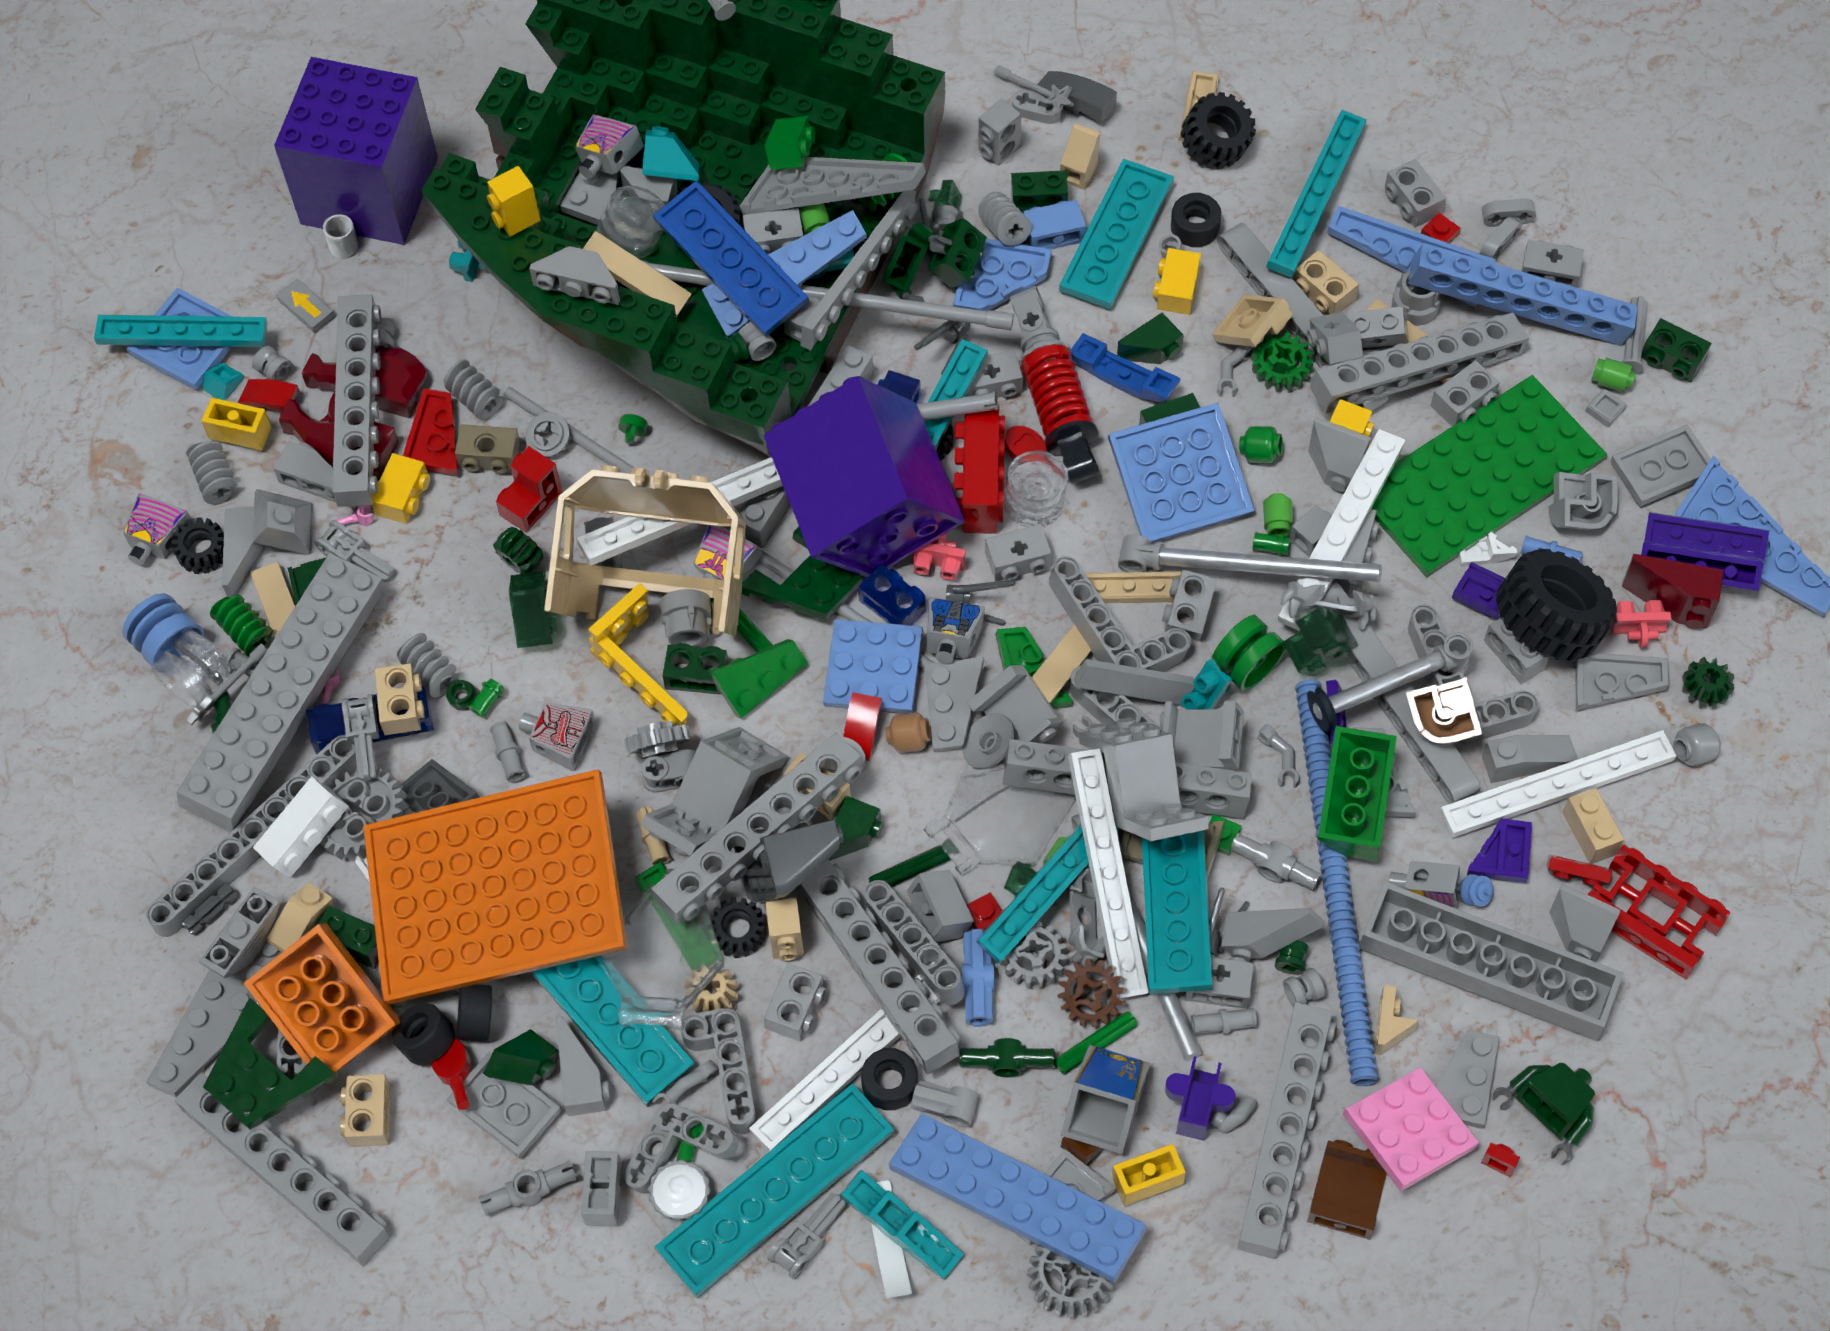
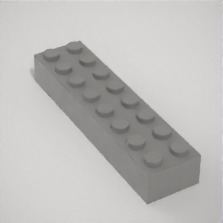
(1491, 961)

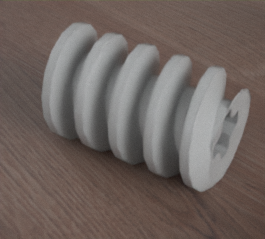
(1004, 219)
(473, 390)
(211, 471)
(426, 661)

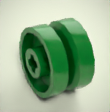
(1249, 652)

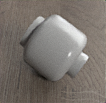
(1696, 744)

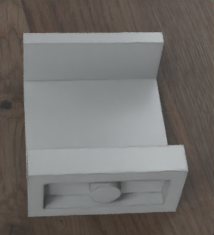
(1021, 701)
(1205, 736)

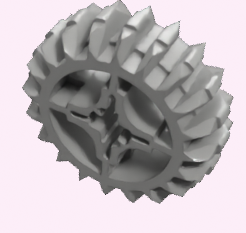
(1058, 1270)

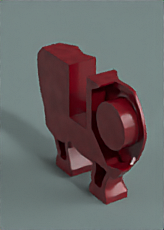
(399, 381)

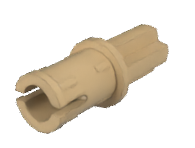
(656, 848)

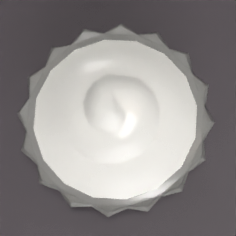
(679, 1190)

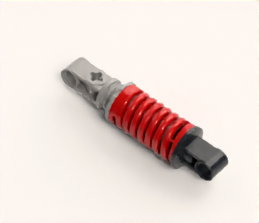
(1055, 388)

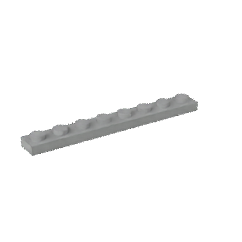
(855, 273)

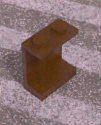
(1347, 1190)

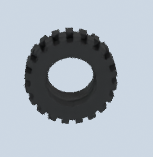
(1556, 605)

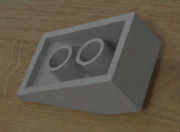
(433, 788)

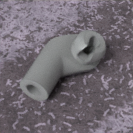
(1236, 1117)

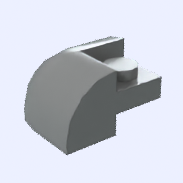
(1583, 500)

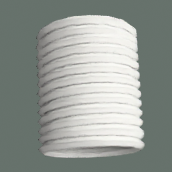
(341, 226)

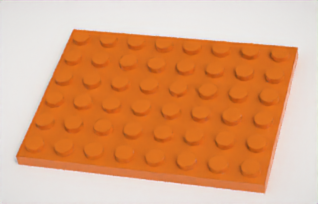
(494, 887)

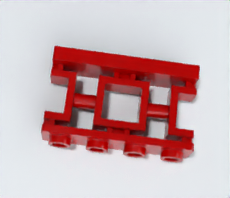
(1647, 933)

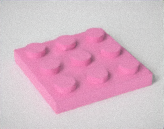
(1410, 1129)

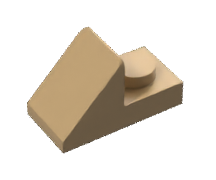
(1391, 1027)

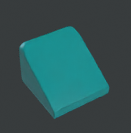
(221, 381)

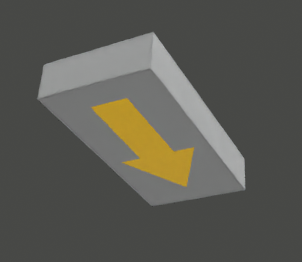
(305, 305)

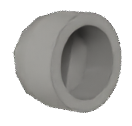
(1169, 241)

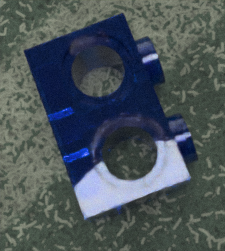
(887, 602)

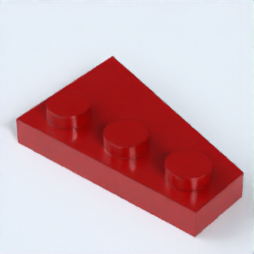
(433, 433)

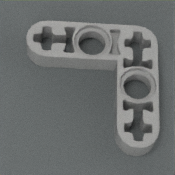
(670, 1134)

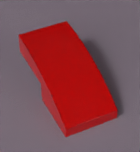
(268, 394)
(862, 721)

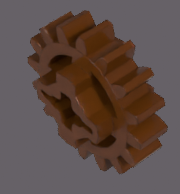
(1085, 980)

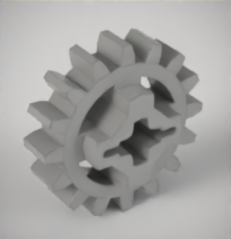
(657, 739)
(1045, 951)

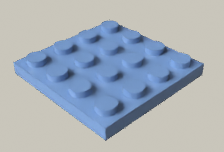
(1180, 473)

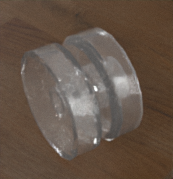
(630, 220)

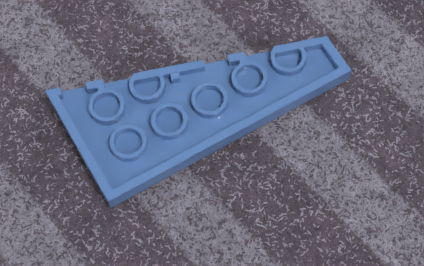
(1786, 568)

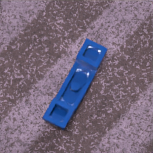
(1122, 373)

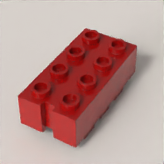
(982, 471)

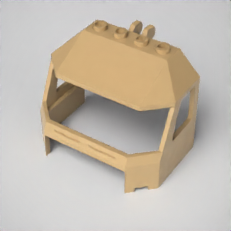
(663, 497)

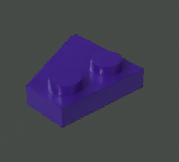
(1505, 852)

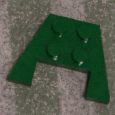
(811, 589)
(251, 1083)

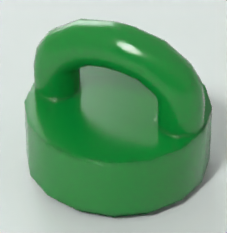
(632, 426)

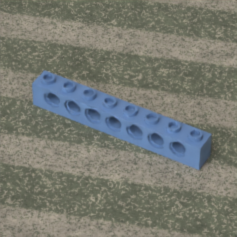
(1522, 294)

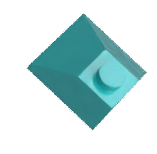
(667, 156)

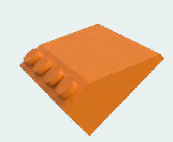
(322, 1000)

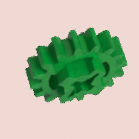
(1282, 361)

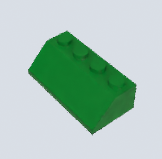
(1357, 792)

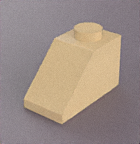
(299, 916)

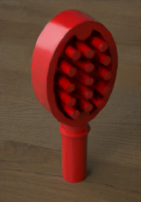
(1021, 440)
(453, 1069)

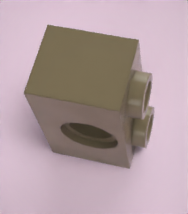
(475, 439)

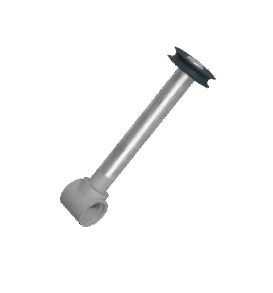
(1325, 708)

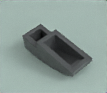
(1087, 95)

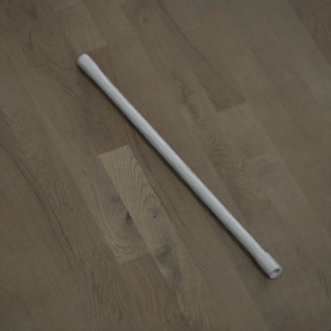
(988, 318)

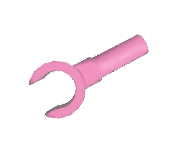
(364, 520)
(333, 682)

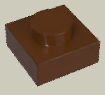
(1081, 1150)

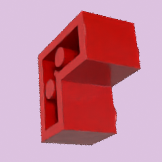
(532, 491)

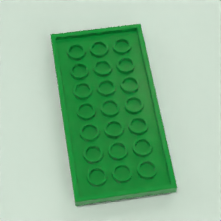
(1482, 474)

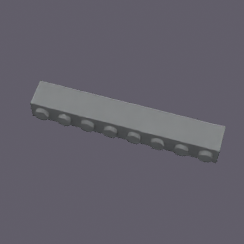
(767, 510)

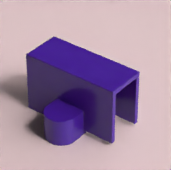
(1199, 1095)

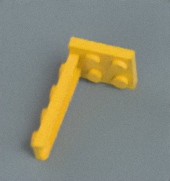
(611, 632)

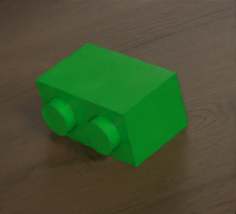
(789, 143)

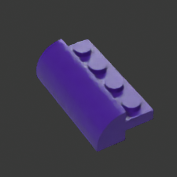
(1717, 545)

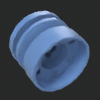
(157, 625)

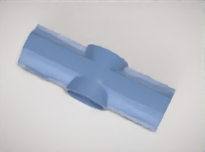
(977, 980)

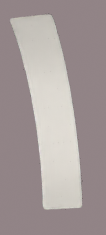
(891, 1260)

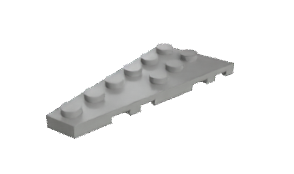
(829, 181)
(205, 1026)

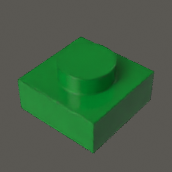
(1229, 833)

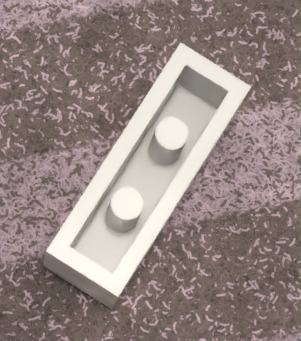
(300, 827)

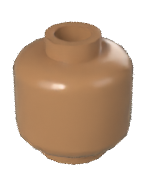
(908, 732)

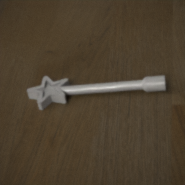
(1057, 97)
(201, 709)

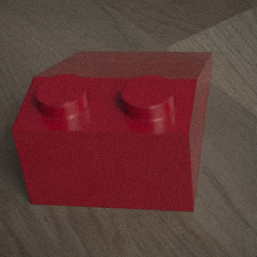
(1684, 588)

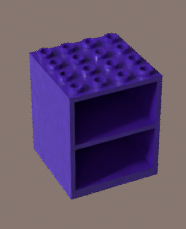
(357, 148)
(863, 477)

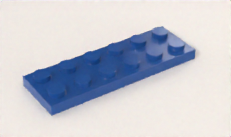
(731, 258)

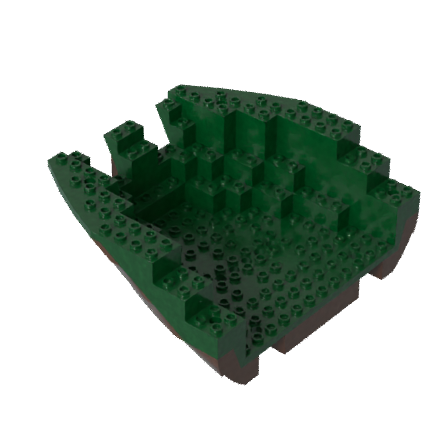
(720, 96)

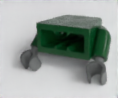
(909, 256)
(1557, 1099)

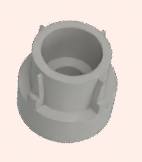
(1418, 303)
(686, 616)

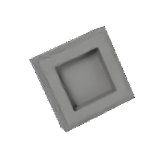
(1606, 407)

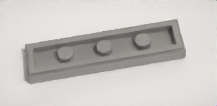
(1133, 681)

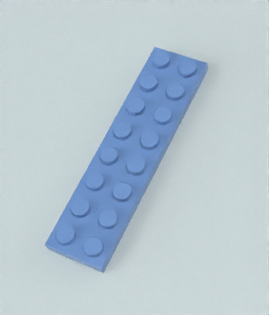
(1018, 1197)

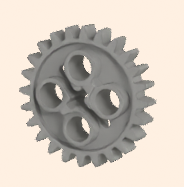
(378, 798)

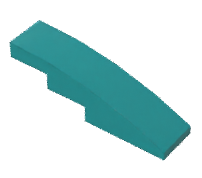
(901, 1224)

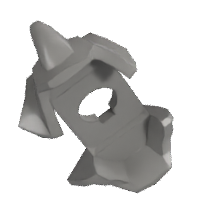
(1308, 597)
(1084, 936)

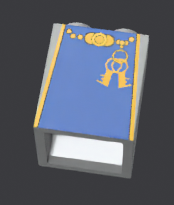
(1105, 1099)

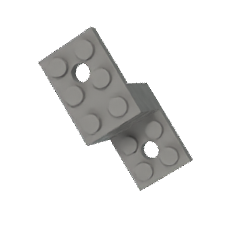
(1142, 779)
(713, 789)

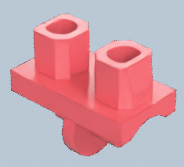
(941, 554)
(1641, 625)

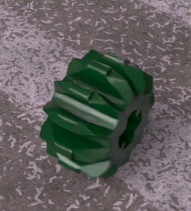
(518, 550)
(1708, 682)

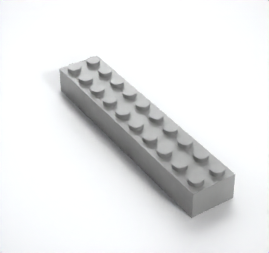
(280, 693)

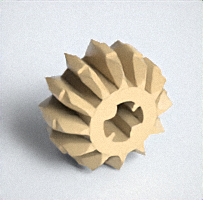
(724, 989)

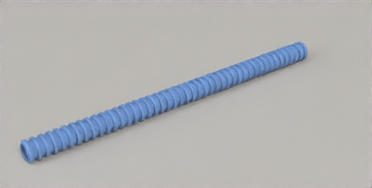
(1338, 904)

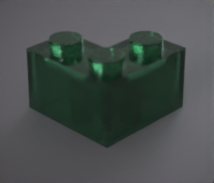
(527, 602)
(1321, 640)

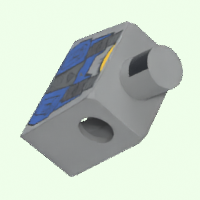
(953, 628)

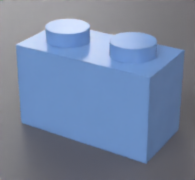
(1056, 225)

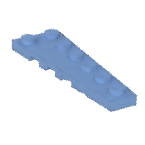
(1387, 241)
(798, 260)

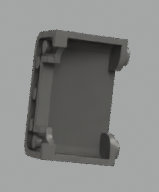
(790, 859)

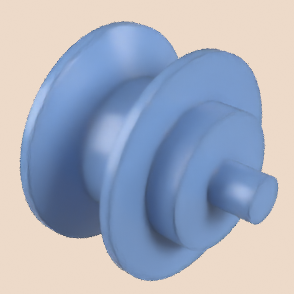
(1476, 890)

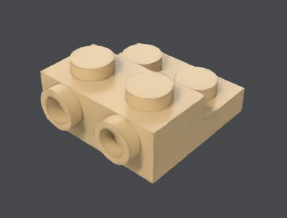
(1252, 319)

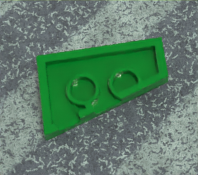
(1019, 648)
(754, 678)

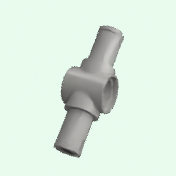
(1275, 861)
(543, 1183)

